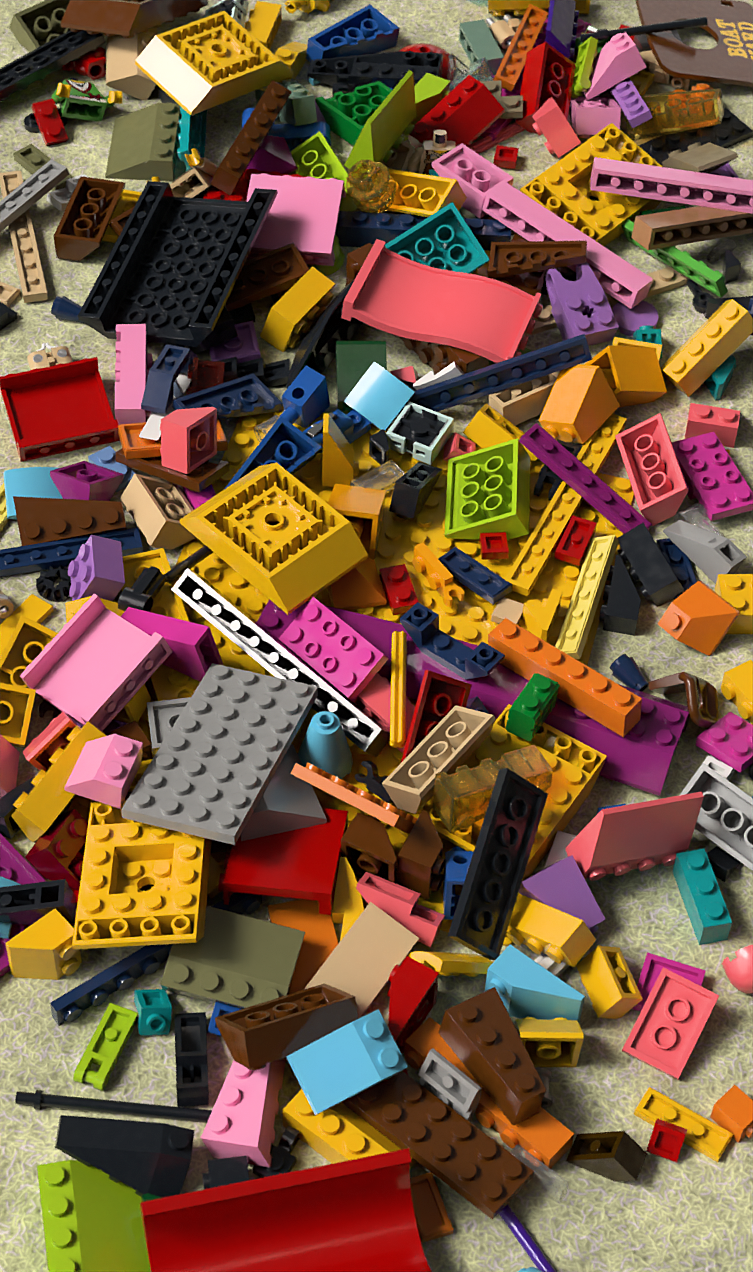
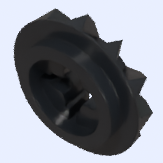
(46, 587)

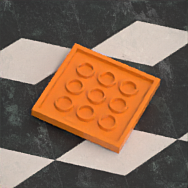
(355, 797)

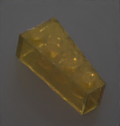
(679, 112)
(465, 795)

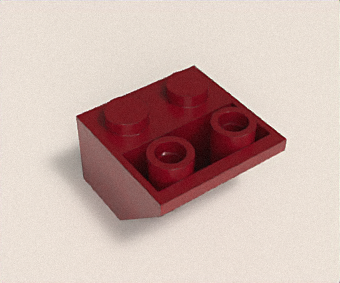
(57, 847)

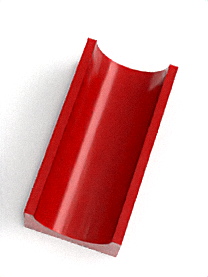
(304, 1220)

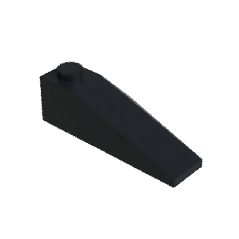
(137, 1153)

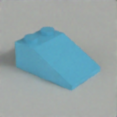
(531, 989)
(347, 1062)

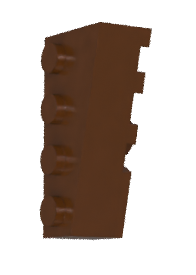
(494, 1054)

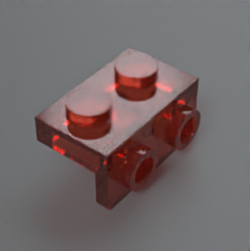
(205, 374)

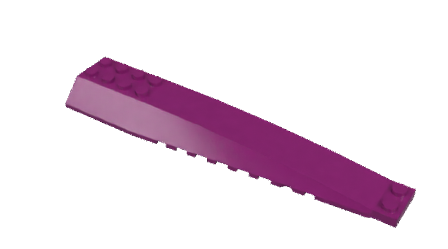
(636, 760)

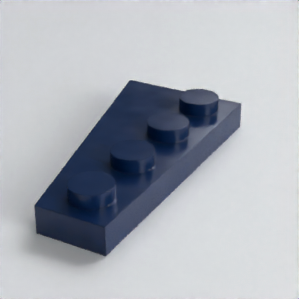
(233, 398)

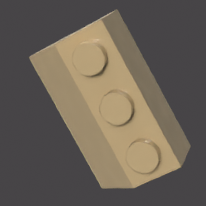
(157, 511)

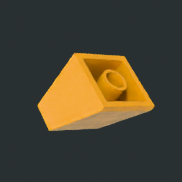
(631, 373)
(578, 404)
(363, 509)

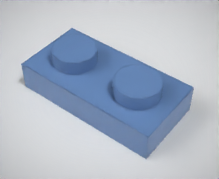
(107, 459)

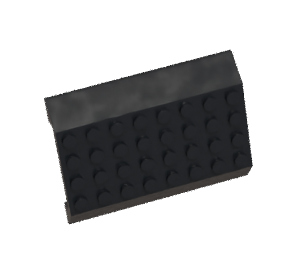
(175, 264)

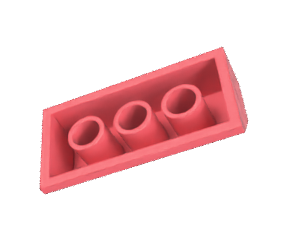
(653, 469)

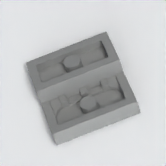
(450, 1084)

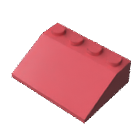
(636, 836)

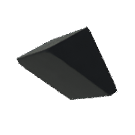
(731, 267)
(379, 447)
(722, 863)

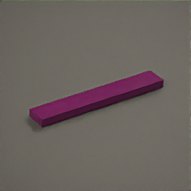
(582, 479)

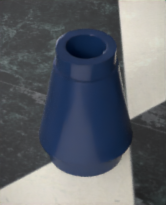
(66, 309)
(628, 673)

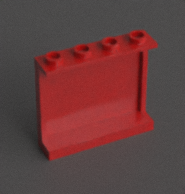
(58, 409)
(288, 863)

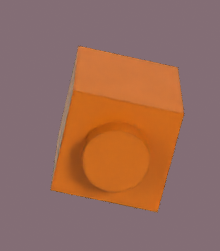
(734, 1113)

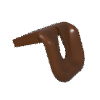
(685, 682)

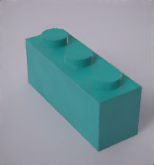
(702, 896)

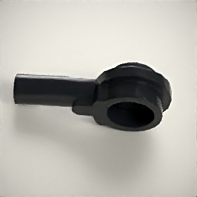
(700, 298)

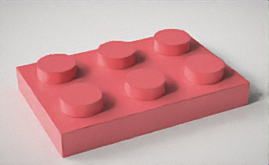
(670, 1023)

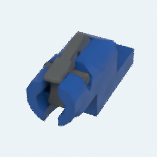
(350, 424)

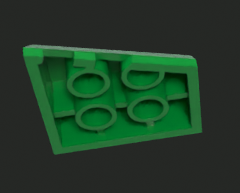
(350, 111)

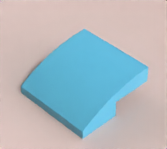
(379, 396)
(28, 483)

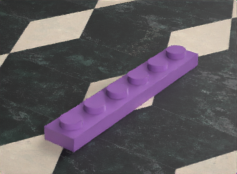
(631, 102)

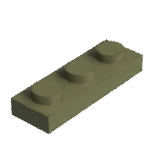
(33, 159)

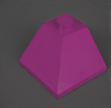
(273, 156)
(86, 481)

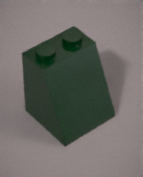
(352, 362)

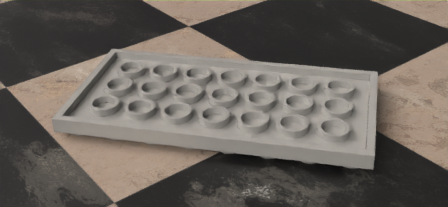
(221, 754)

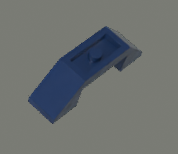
(162, 375)
(424, 630)

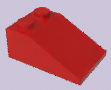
(411, 998)

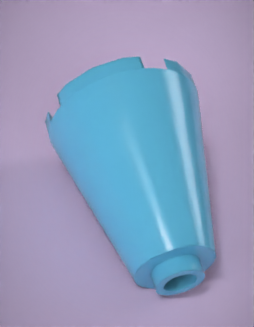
(326, 745)

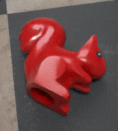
(89, 64)

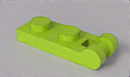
(584, 69)
(106, 1046)

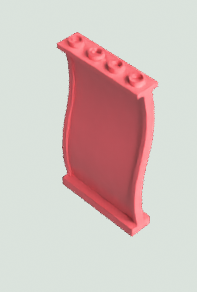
(441, 305)

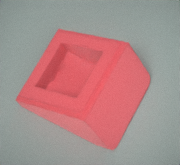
(406, 375)
(457, 446)

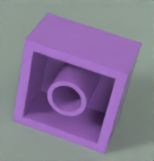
(97, 569)

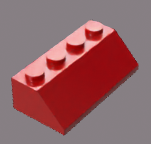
(545, 76)
(461, 113)

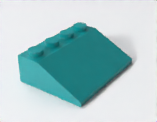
(441, 243)

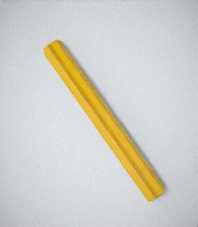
(398, 689)

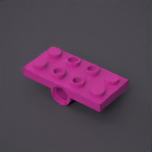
(713, 476)
(333, 649)

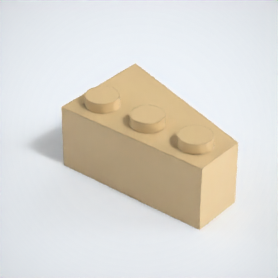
(523, 400)

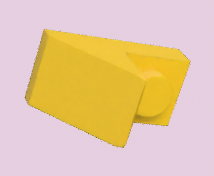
(542, 619)

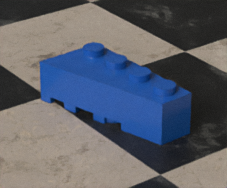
(357, 34)
(282, 445)

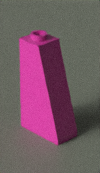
(190, 642)

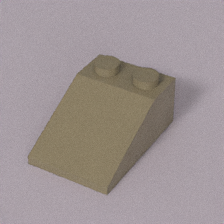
(700, 158)

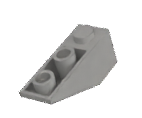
(706, 549)

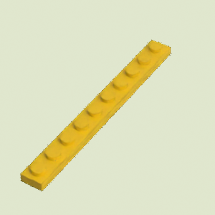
(560, 510)

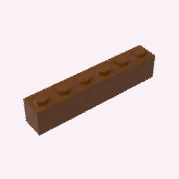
(250, 137)

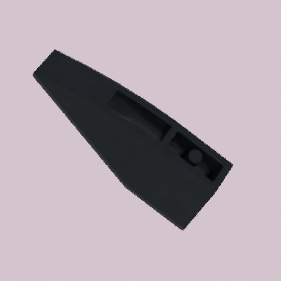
(383, 67)
(319, 344)

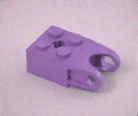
(581, 306)

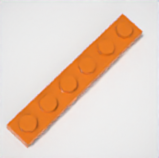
(521, 43)

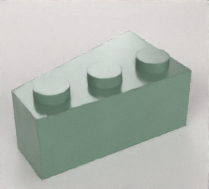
(300, 105)

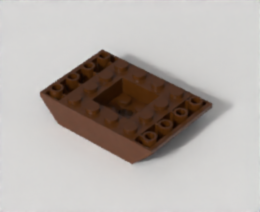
(125, 16)

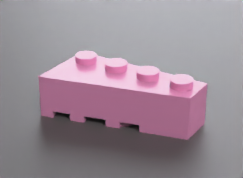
(131, 373)
(245, 1114)

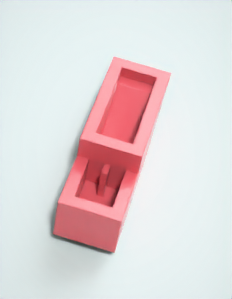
(402, 906)

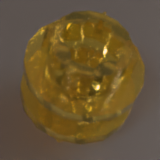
(371, 186)

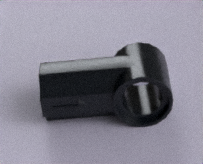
(143, 591)

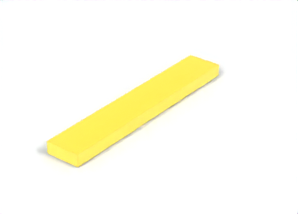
(586, 595)

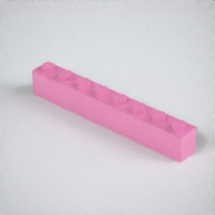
(672, 185)
(539, 224)

